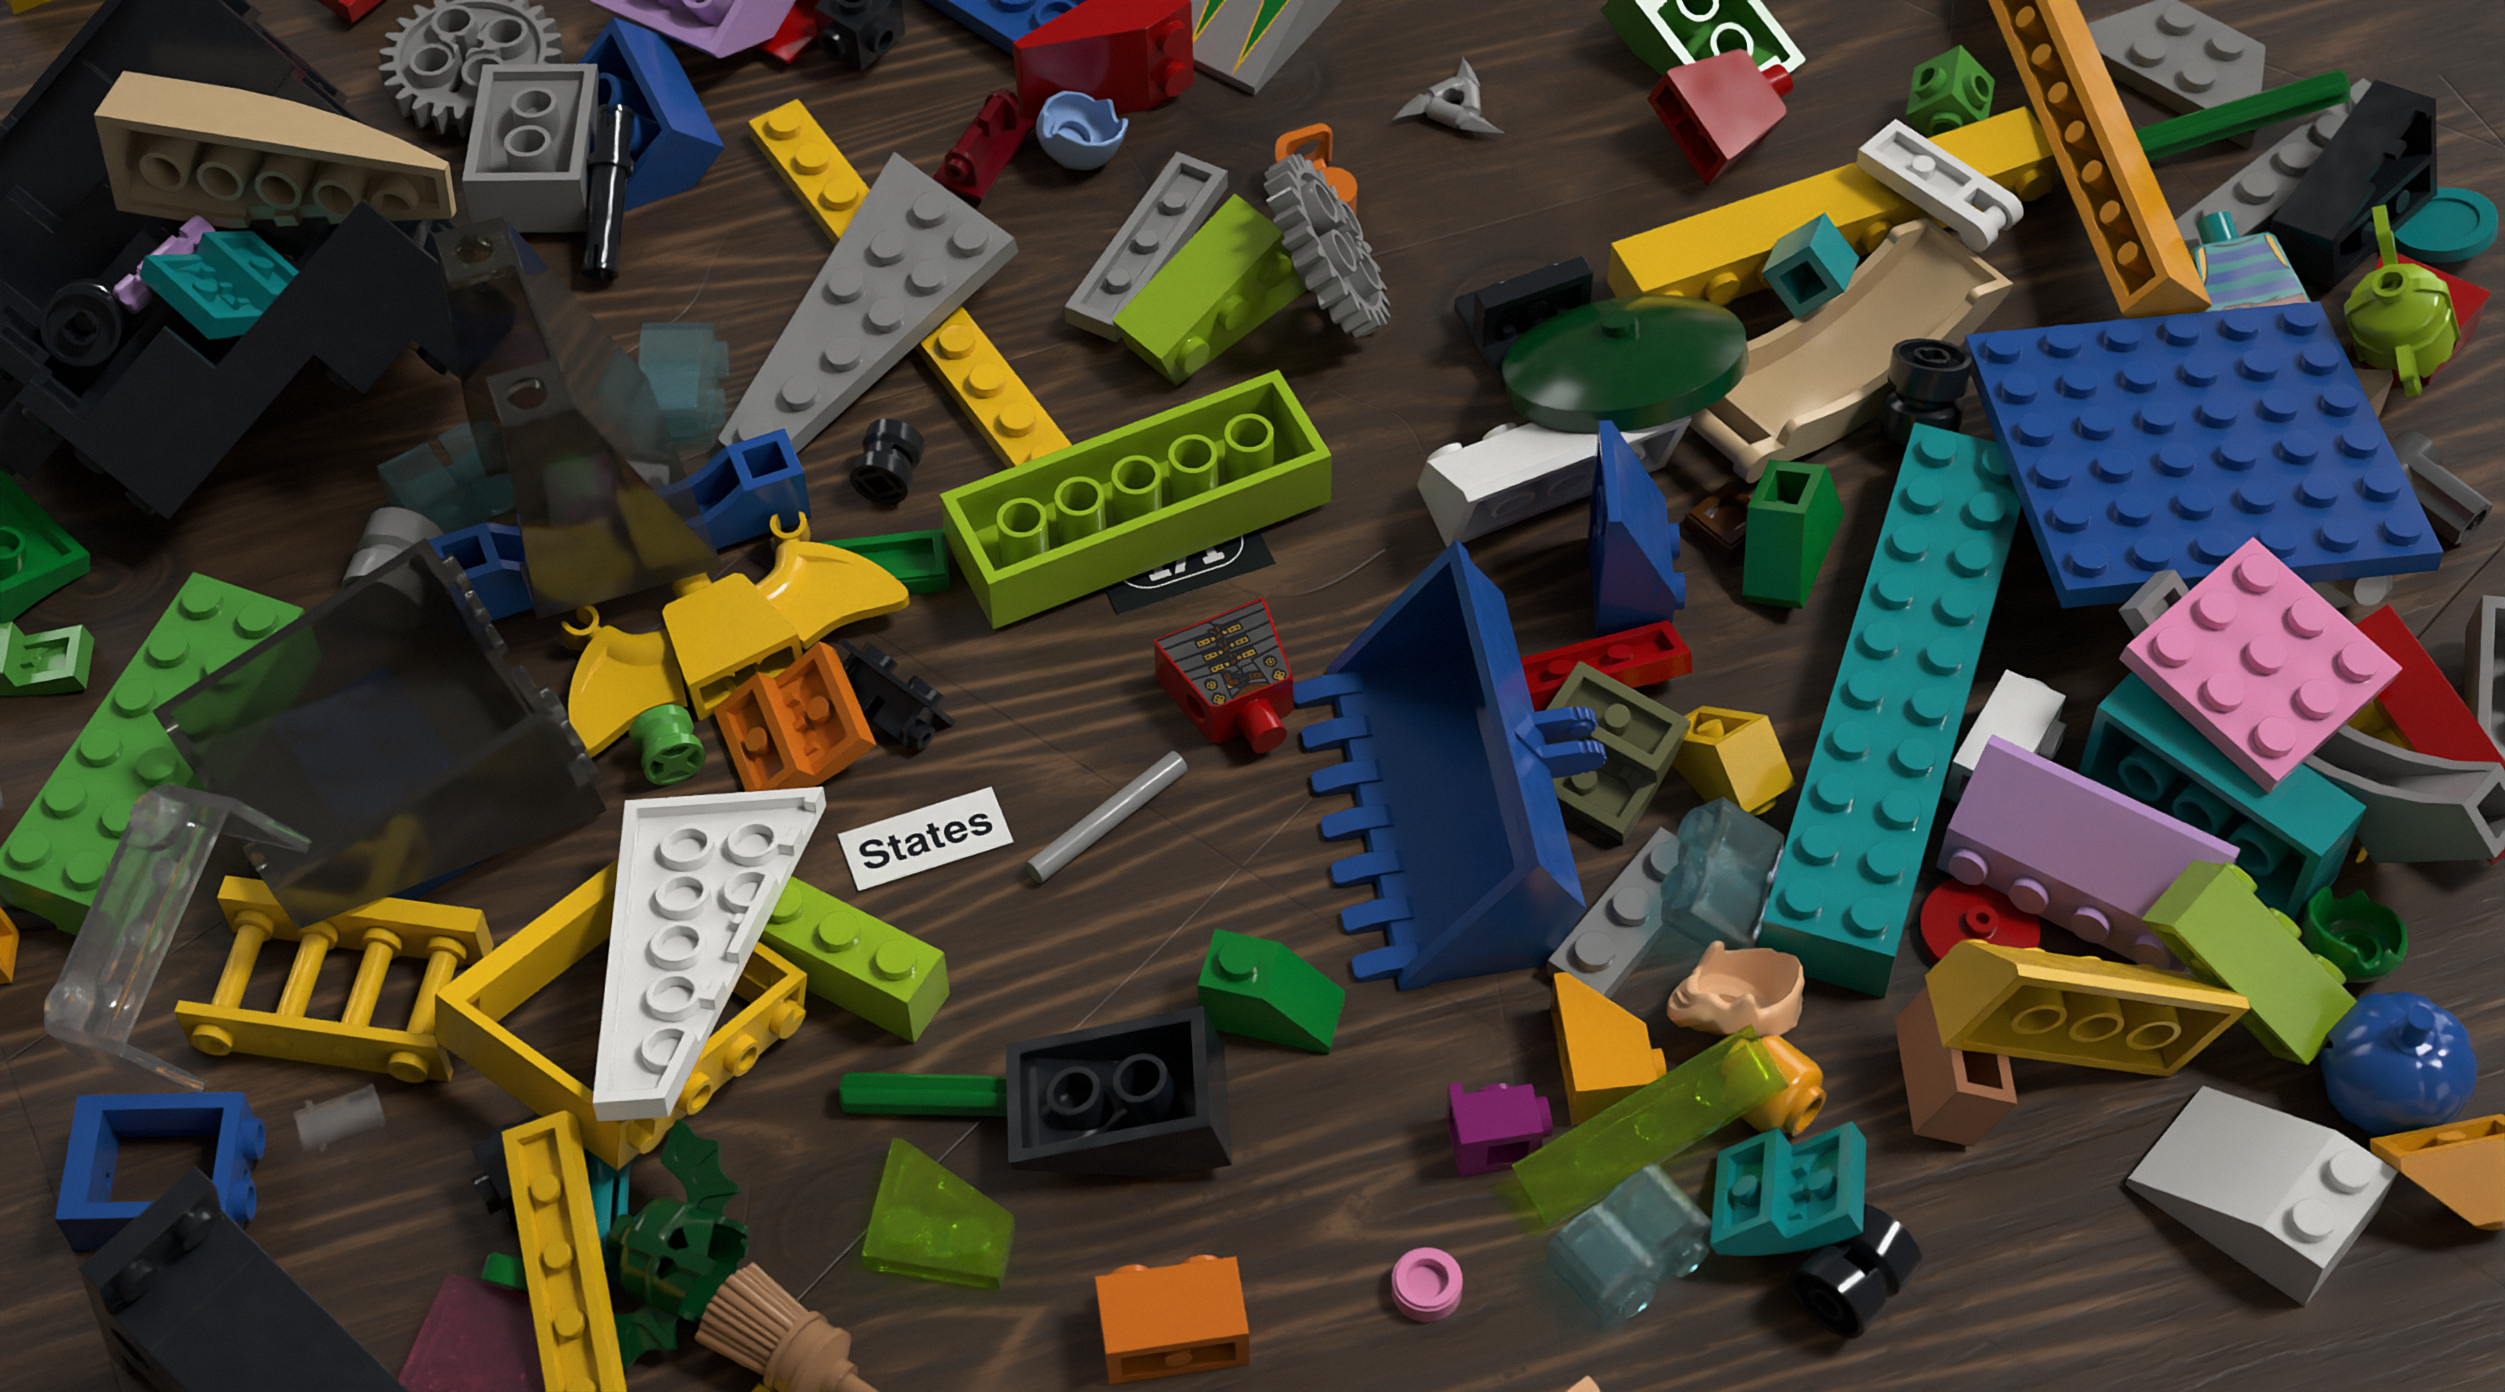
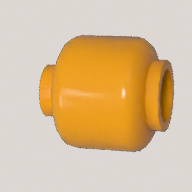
(1800, 1102)

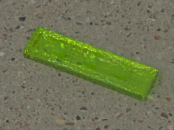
(1650, 1125)

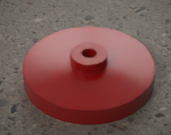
(1973, 912)

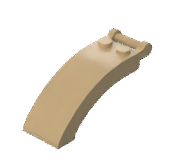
(1832, 364)

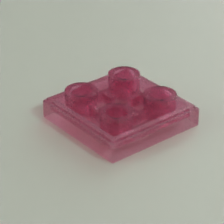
(475, 1342)

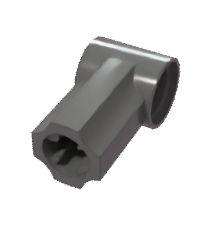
(2447, 501)

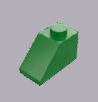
(1268, 993)

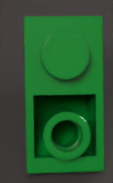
(1789, 532)

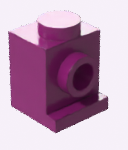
(1495, 1126)

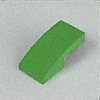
(44, 661)

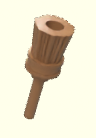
(777, 1337)

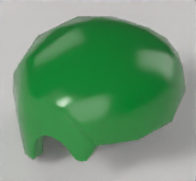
(2355, 935)

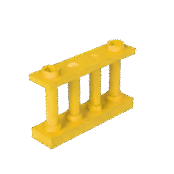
(381, 929)

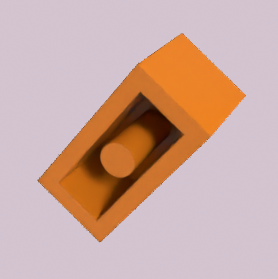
(1172, 1319)

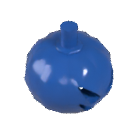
(2398, 1064)

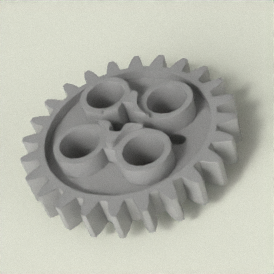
(439, 56)
(1327, 245)

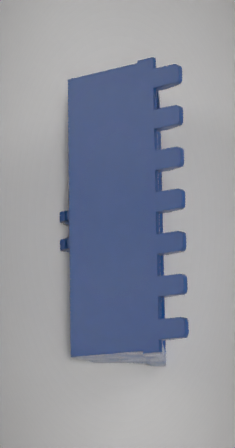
(1449, 785)

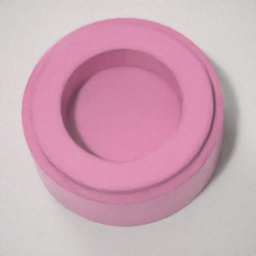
(1426, 1284)

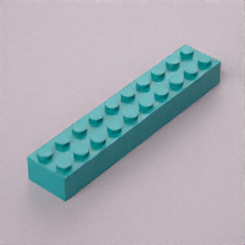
(1894, 714)

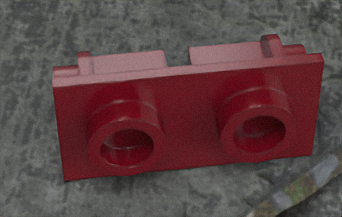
(985, 147)

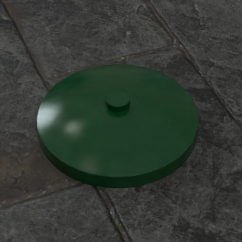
(1625, 363)

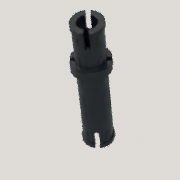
(609, 169)

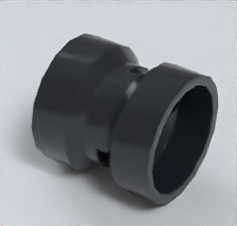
(887, 461)

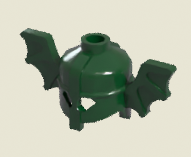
(676, 1249)

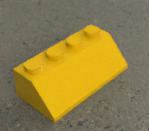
(2076, 1008)

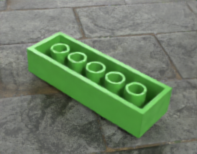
(79, 816)

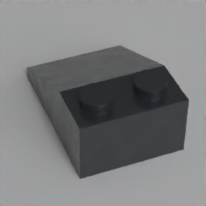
(1121, 1098)

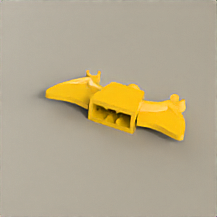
(721, 634)

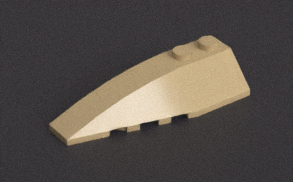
(254, 156)

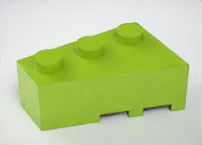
(1211, 292)

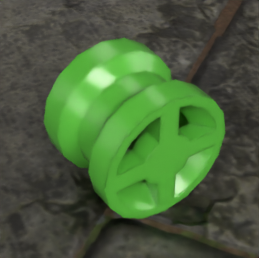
(667, 744)

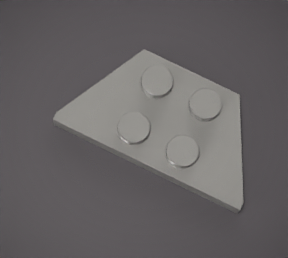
(2180, 57)

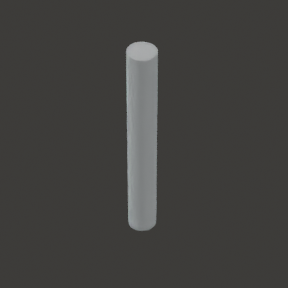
(1106, 817)

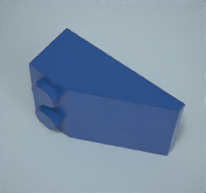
(1629, 542)

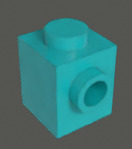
(1810, 265)

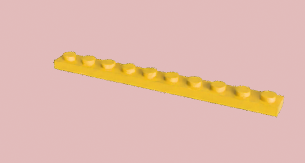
(957, 347)

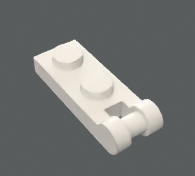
(1940, 184)

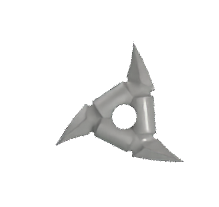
(1436, 105)

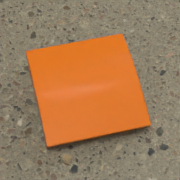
(796, 725)

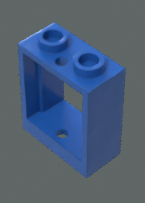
(93, 1149)

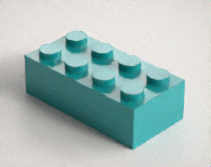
(2286, 838)

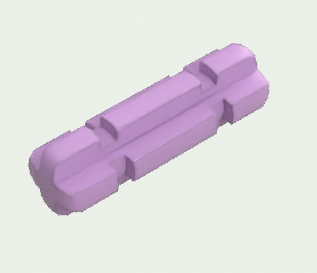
(133, 291)

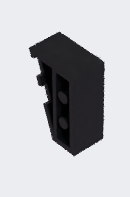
(2374, 159)

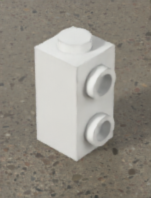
(2018, 712)

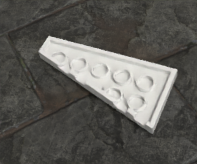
(684, 921)

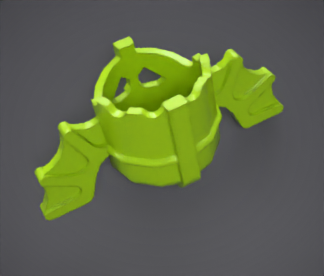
(2401, 315)

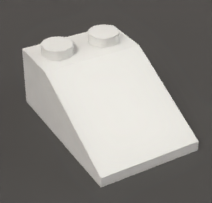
(2264, 1187)

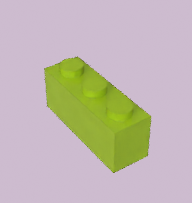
(2255, 951)
(858, 960)

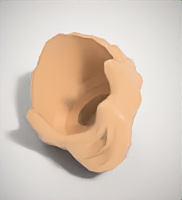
(1740, 990)

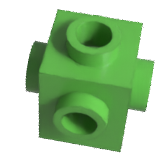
(1949, 93)

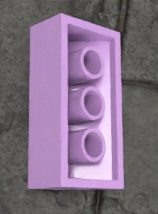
(2072, 850)

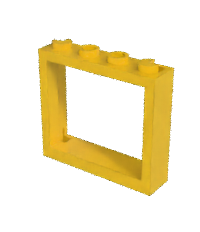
(544, 949)

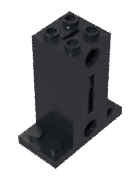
(212, 1311)

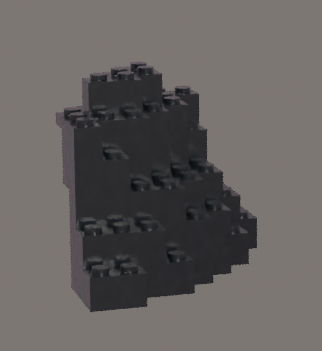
(167, 394)

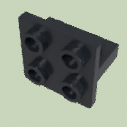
(1510, 308)

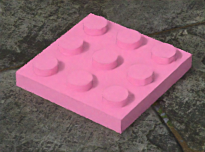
(2260, 664)

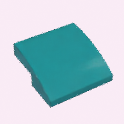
(221, 284)
(1788, 1195)

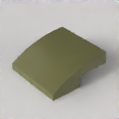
(1638, 745)

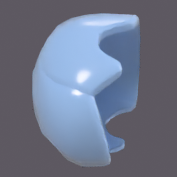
(1079, 130)

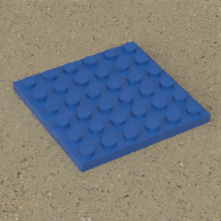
(2188, 440)

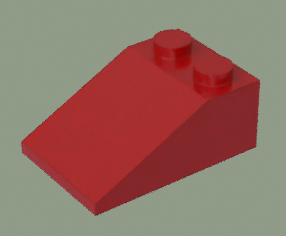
(1108, 51)

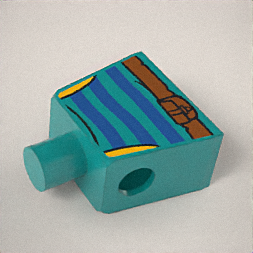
(2243, 269)

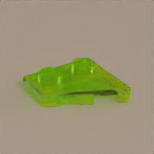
(936, 1224)

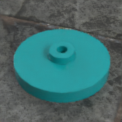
(2449, 227)

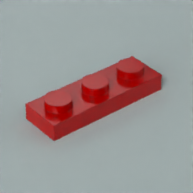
(1631, 657)

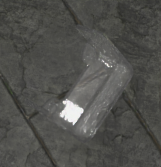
(136, 920)

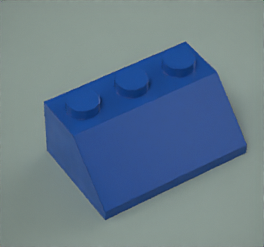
(671, 130)

